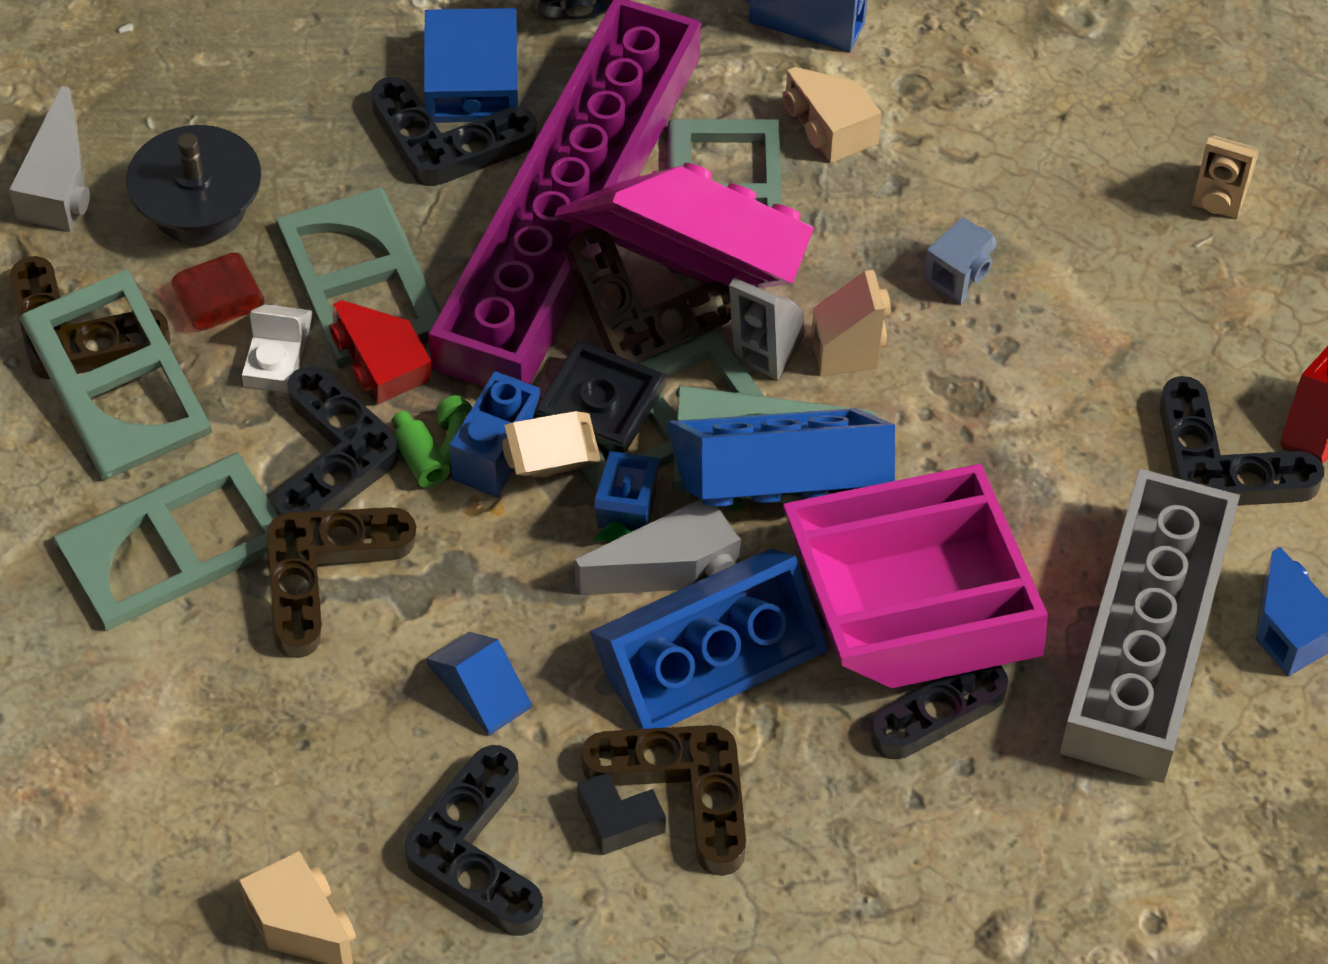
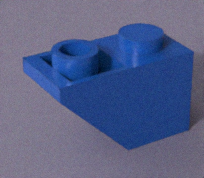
(477, 446)
(1291, 615)

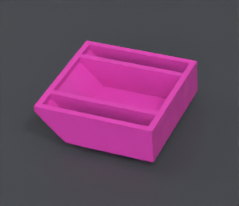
(697, 226)
(919, 577)

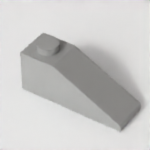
(51, 178)
(764, 328)
(661, 554)

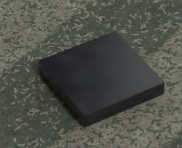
(609, 389)

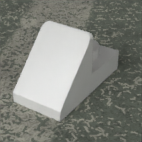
(275, 346)

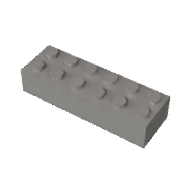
(1150, 626)

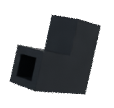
(618, 821)

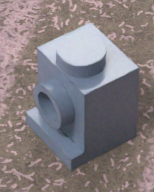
(959, 259)

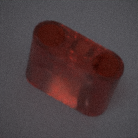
(217, 291)

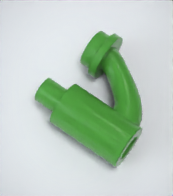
(425, 459)

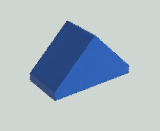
(627, 490)
(481, 680)

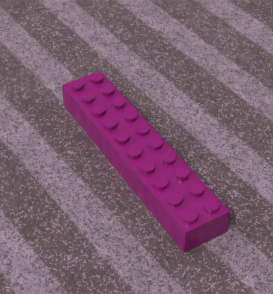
(595, 136)

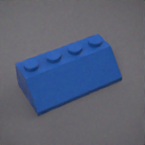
(782, 454)
(711, 640)

